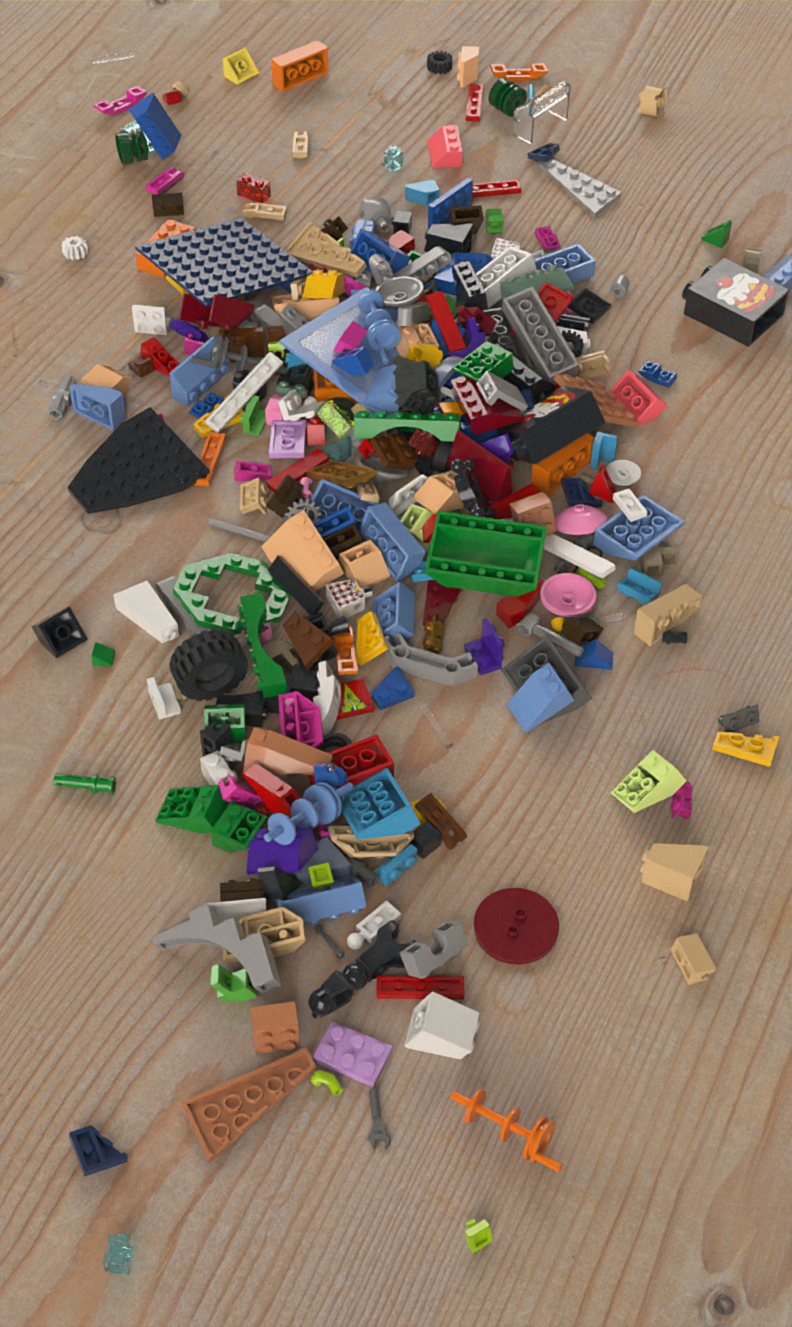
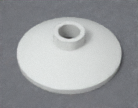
(624, 472)

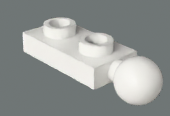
(369, 926)

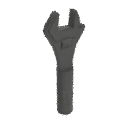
(378, 1132)

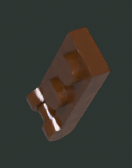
(440, 819)

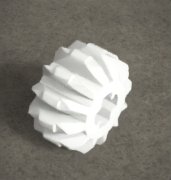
(75, 248)

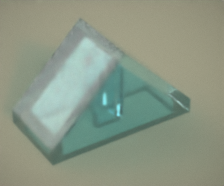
(339, 449)

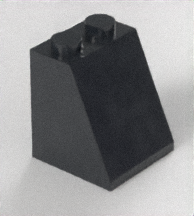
(450, 237)

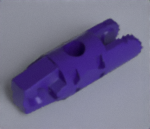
(185, 328)

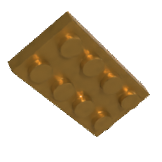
(341, 473)

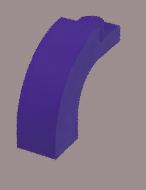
(475, 339)

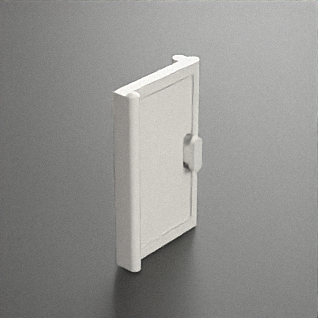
(238, 908)

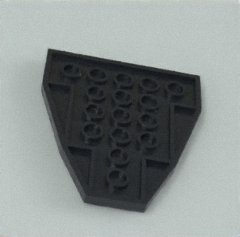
(136, 466)

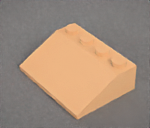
(307, 308)
(304, 551)

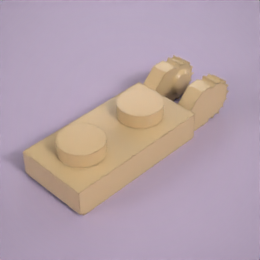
(300, 145)
(265, 211)
(297, 288)

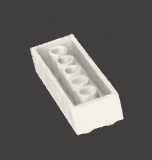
(506, 265)

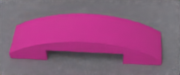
(121, 105)

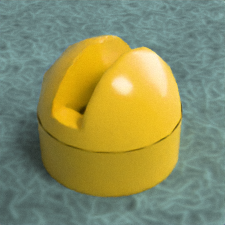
(557, 623)

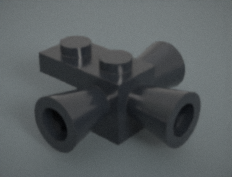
(337, 627)

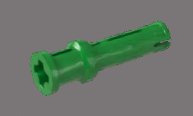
(93, 783)

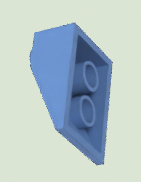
(99, 404)
(539, 698)

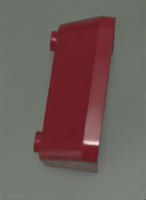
(222, 313)

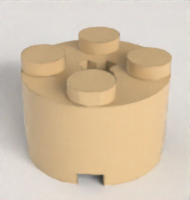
(653, 101)

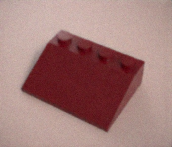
(479, 414)
(490, 471)

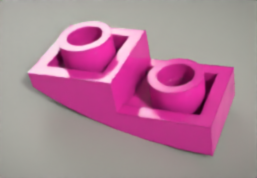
(547, 238)

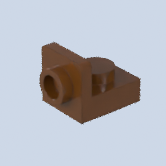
(141, 366)

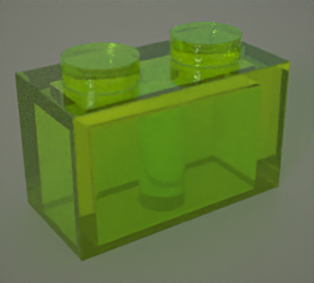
(335, 419)

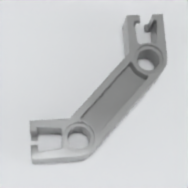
(430, 665)

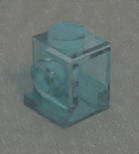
(393, 158)
(118, 1254)

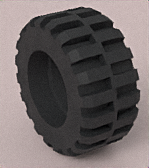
(208, 665)

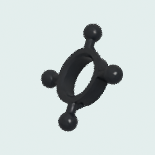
(469, 489)

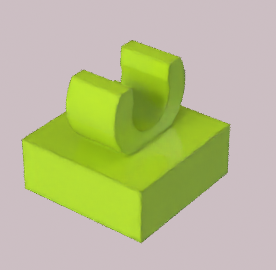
(276, 346)
(320, 875)
(477, 1234)

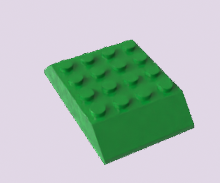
(485, 554)

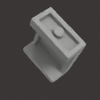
(494, 387)

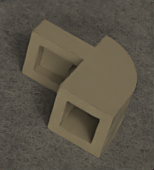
(752, 259)
(657, 557)
(283, 654)

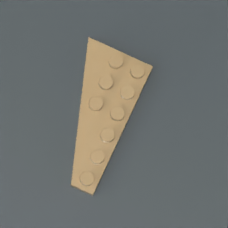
(320, 248)

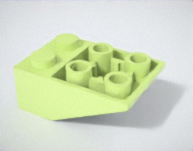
(414, 520)
(648, 783)

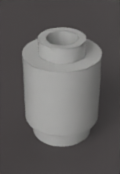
(619, 286)

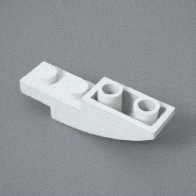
(328, 697)

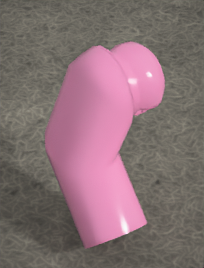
(307, 494)

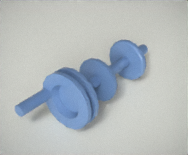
(382, 332)
(319, 805)

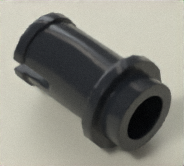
(674, 637)

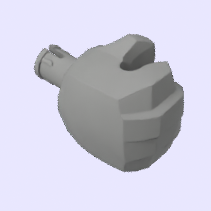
(376, 210)

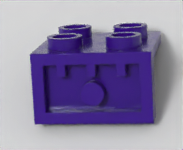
(488, 650)

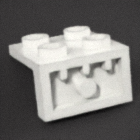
(150, 320)
(293, 410)

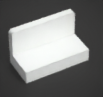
(163, 699)

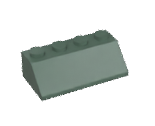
(552, 275)

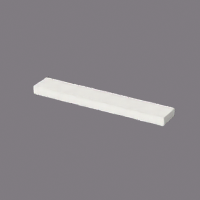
(243, 392)
(578, 556)

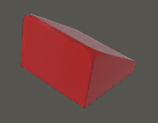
(172, 97)

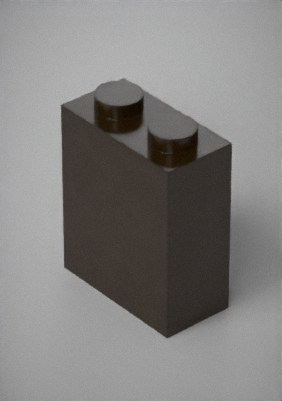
(466, 214)

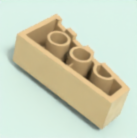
(666, 613)

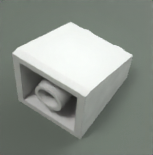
(442, 1027)

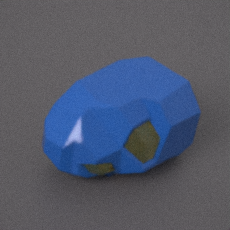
(329, 774)

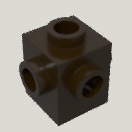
(334, 228)

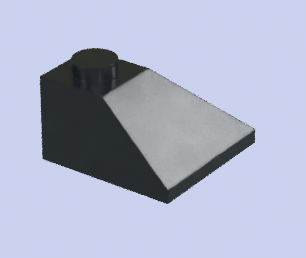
(60, 632)

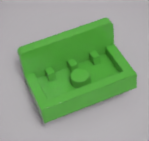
(254, 417)

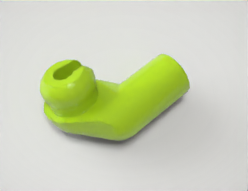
(327, 1078)

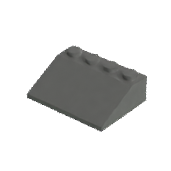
(536, 657)

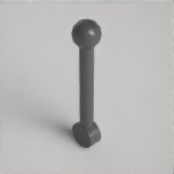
(319, 930)

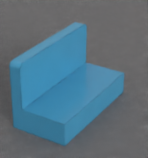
(603, 449)

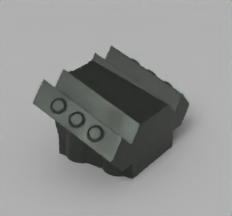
(416, 385)

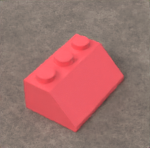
(445, 148)
(638, 397)

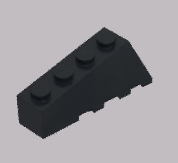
(468, 288)

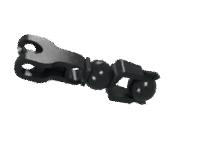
(372, 963)

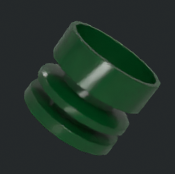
(506, 96)
(132, 146)

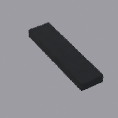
(296, 585)

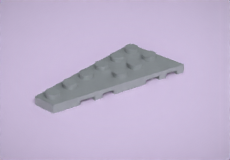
(582, 188)

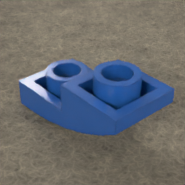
(654, 373)
(205, 406)

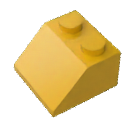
(324, 285)

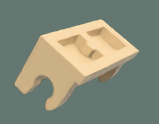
(593, 365)
(692, 958)

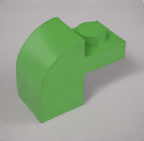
(494, 221)
(232, 986)

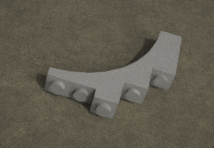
(204, 929)

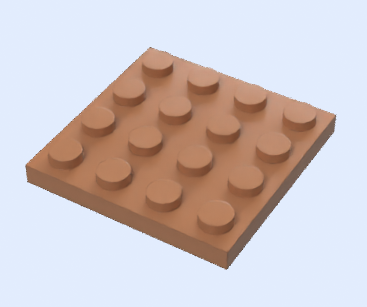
(610, 407)

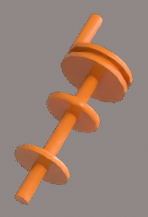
(538, 1137)

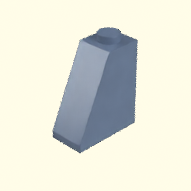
(326, 853)

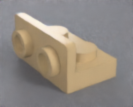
(253, 496)

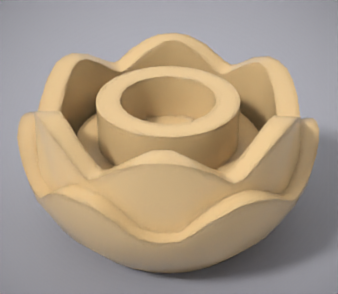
(181, 87)

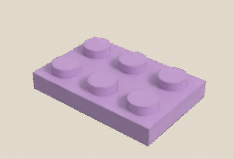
(287, 439)
(352, 1054)

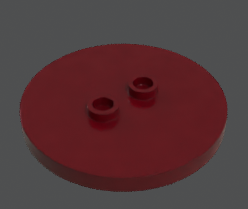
(516, 926)

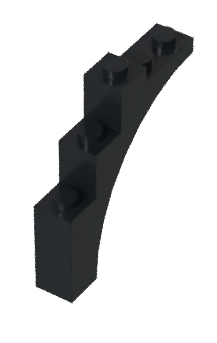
(257, 707)

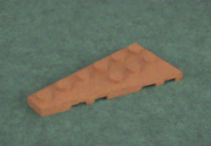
(235, 1106)

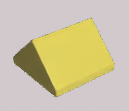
(239, 66)

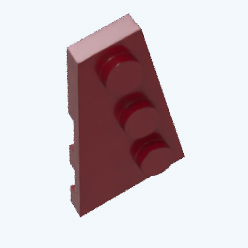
(439, 601)

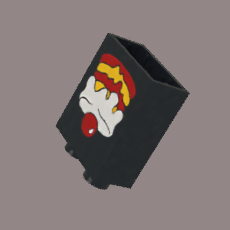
(735, 301)
(553, 424)

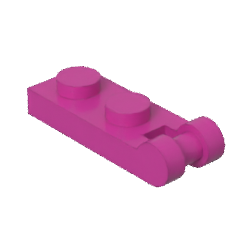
(164, 180)

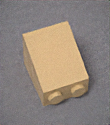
(674, 868)

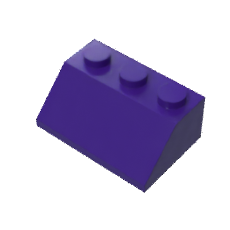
(284, 857)

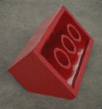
(361, 760)

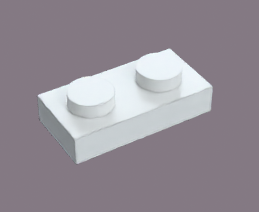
(629, 505)

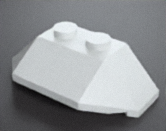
(404, 497)

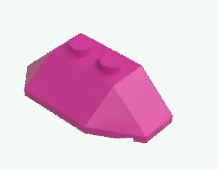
(300, 719)

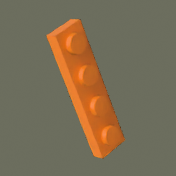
(211, 454)

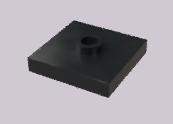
(589, 305)

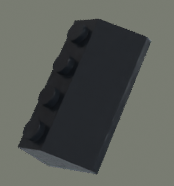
(526, 377)

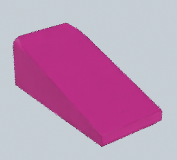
(249, 471)

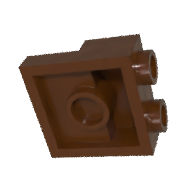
(250, 337)
(395, 452)

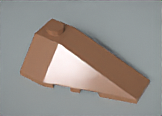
(282, 754)

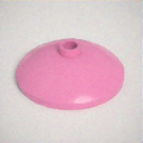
(579, 520)
(568, 595)

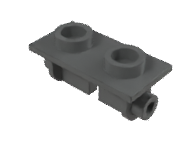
(740, 719)

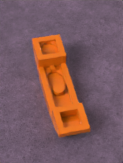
(518, 75)
(346, 657)

